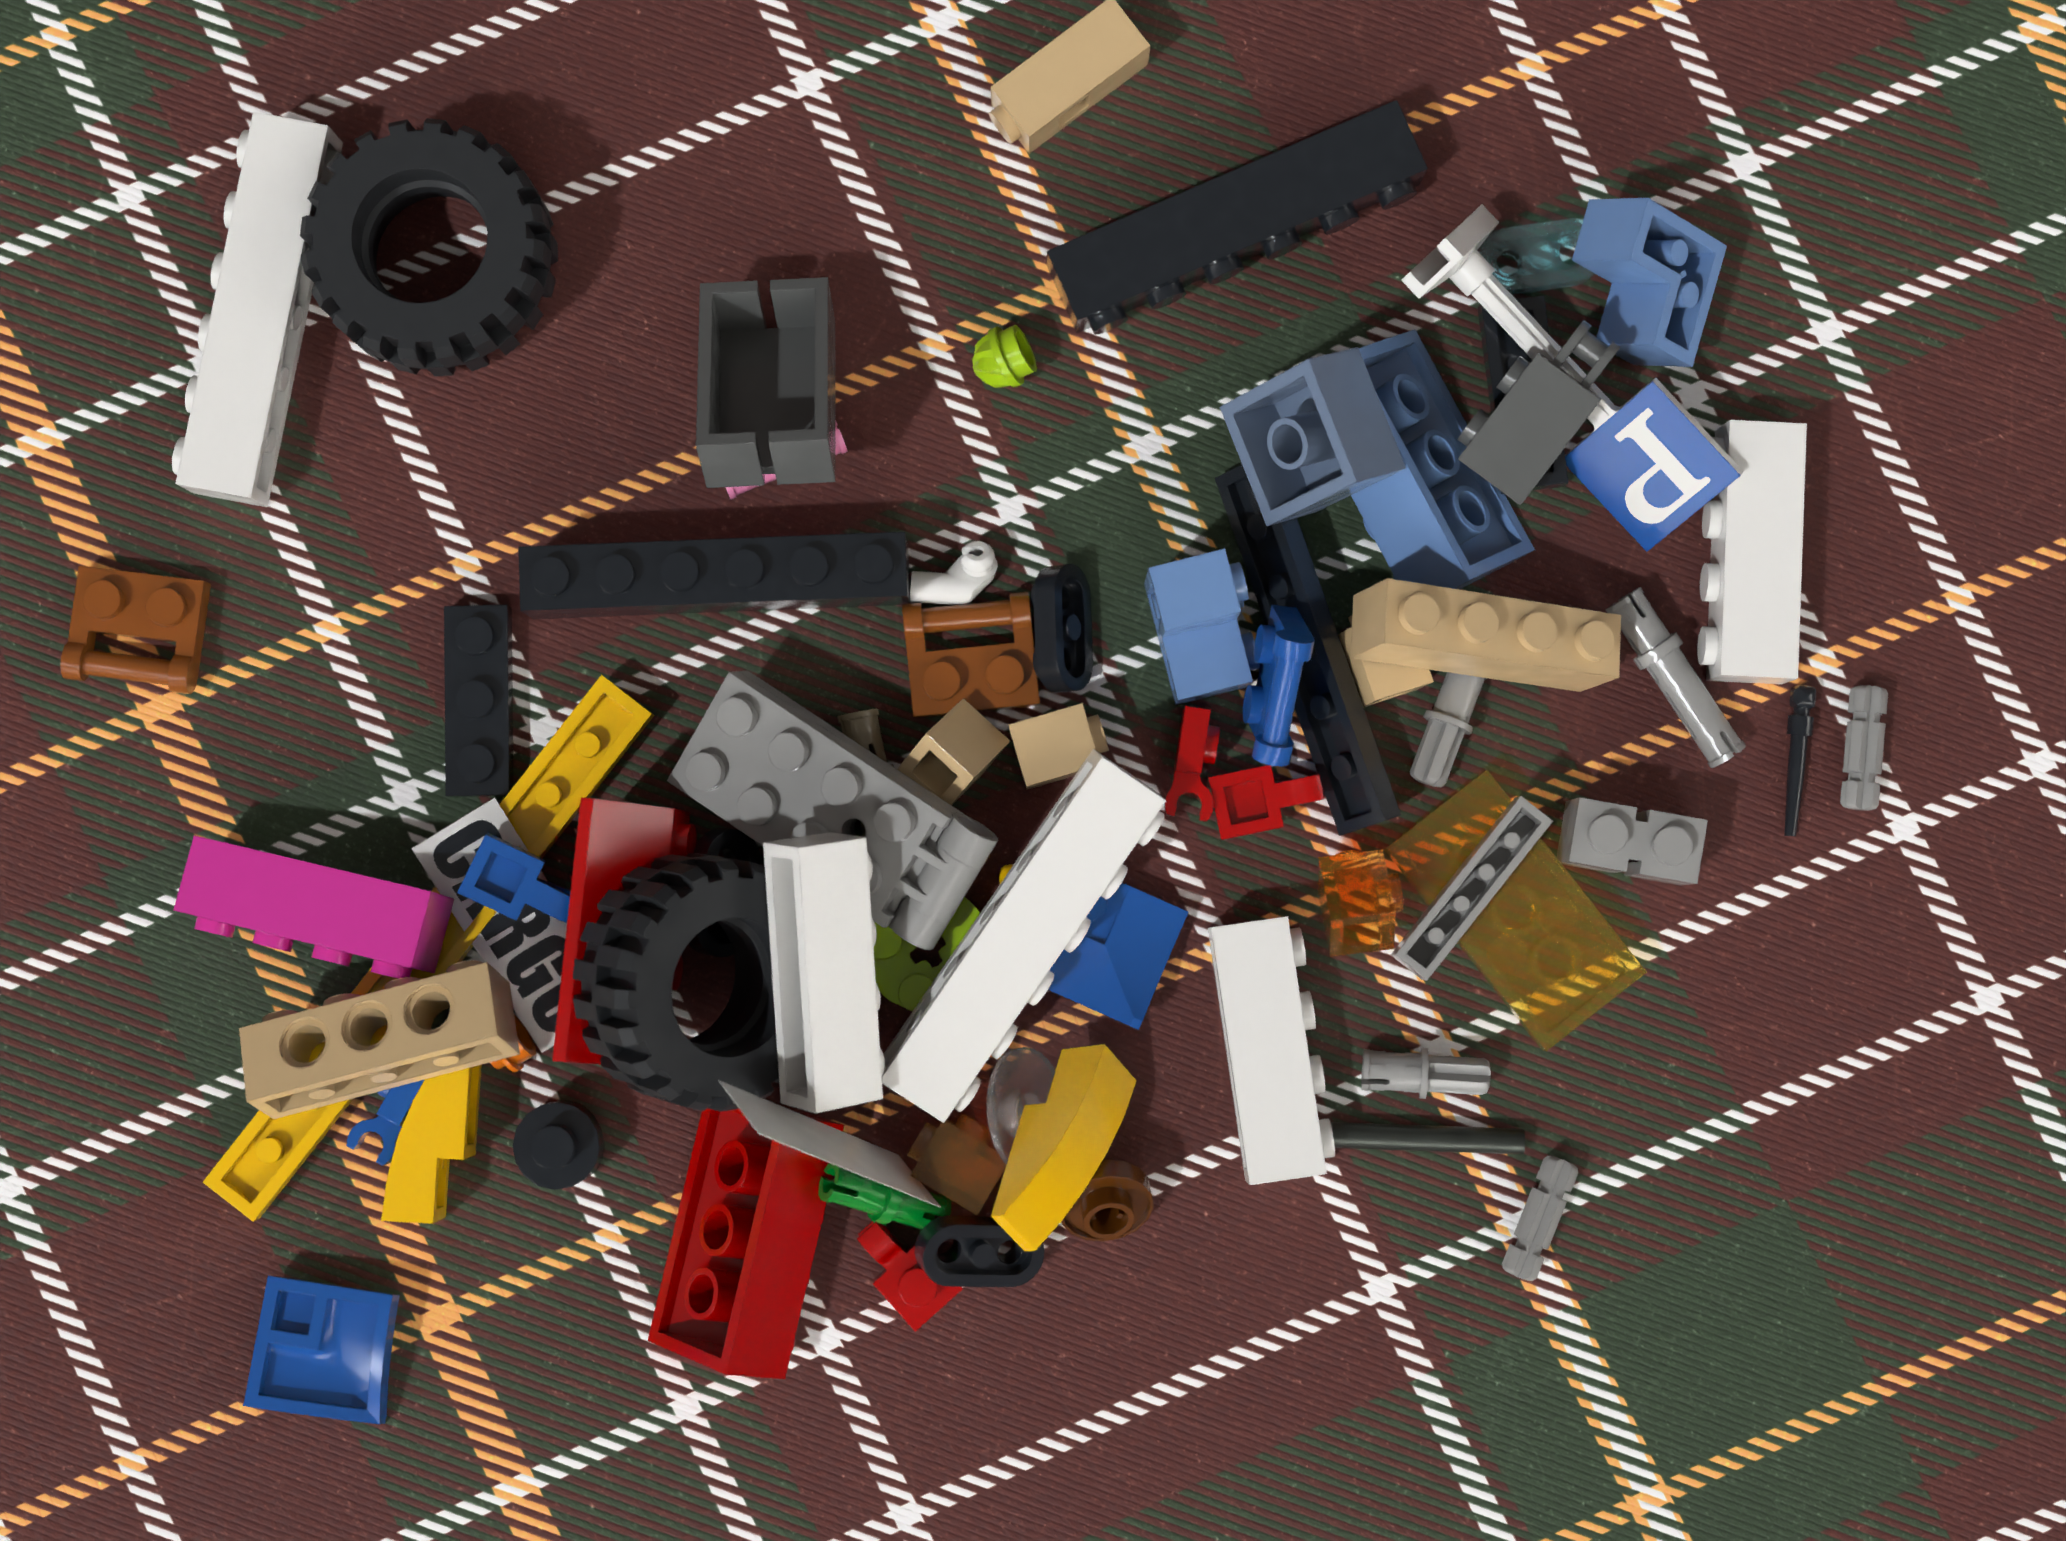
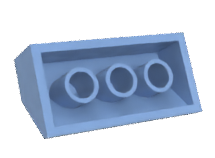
(1437, 515)

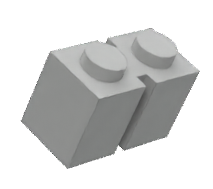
(1610, 834)

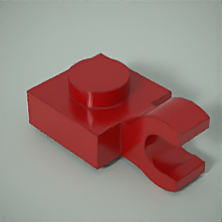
(1195, 746)
(1252, 800)
(903, 1280)

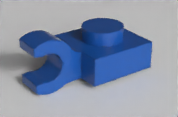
(507, 879)
(389, 1122)

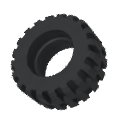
(380, 184)
(632, 970)

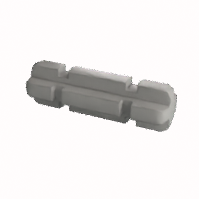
(1864, 747)
(1540, 1218)

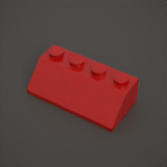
(609, 845)
(740, 1249)

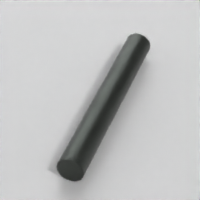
(1428, 1138)

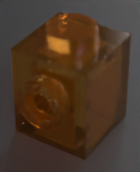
(1358, 902)
(958, 1161)

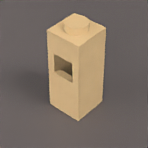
(1068, 76)

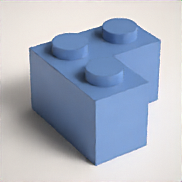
(1659, 278)
(1197, 625)

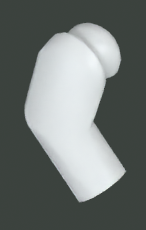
(960, 582)

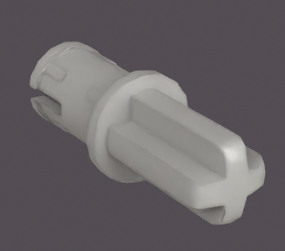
(1446, 728)
(1424, 1073)

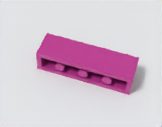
(313, 905)

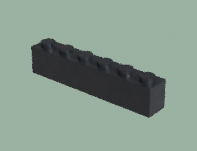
(1237, 218)
(714, 575)

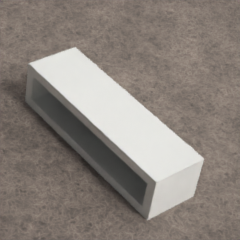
(1755, 556)
(824, 971)
(1268, 1050)

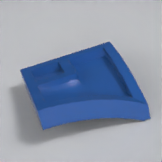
(1120, 955)
(323, 1351)

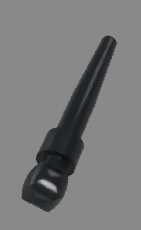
(1799, 727)

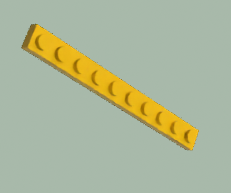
(539, 810)

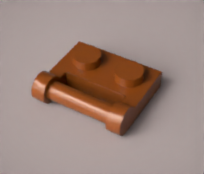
(136, 608)
(982, 675)

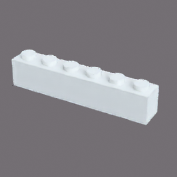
(256, 314)
(1020, 936)

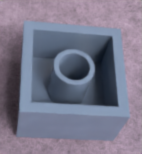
(1312, 436)

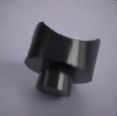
(558, 1144)

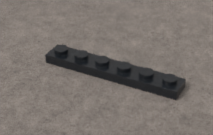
(1326, 693)

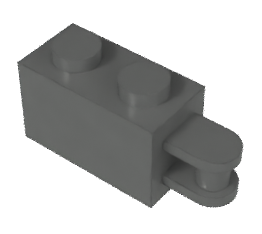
(1535, 416)

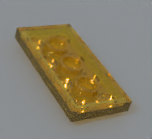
(1538, 935)

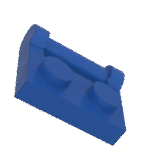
(1270, 704)

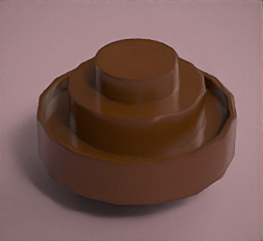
(1112, 1203)

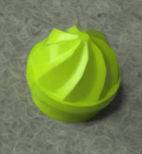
(1003, 357)

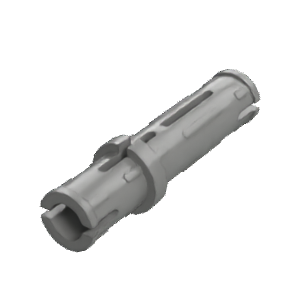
(1676, 678)

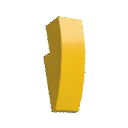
(436, 1129)
(1062, 1143)

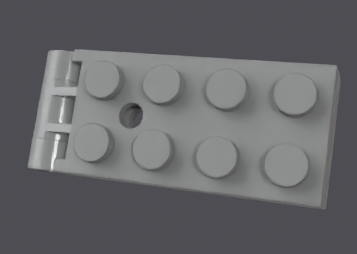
(793, 775)

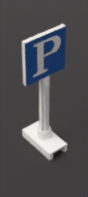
(1643, 458)

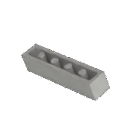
(1471, 888)

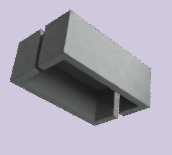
(766, 389)

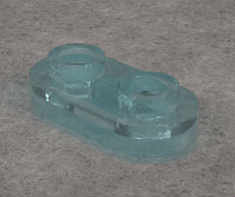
(1537, 255)

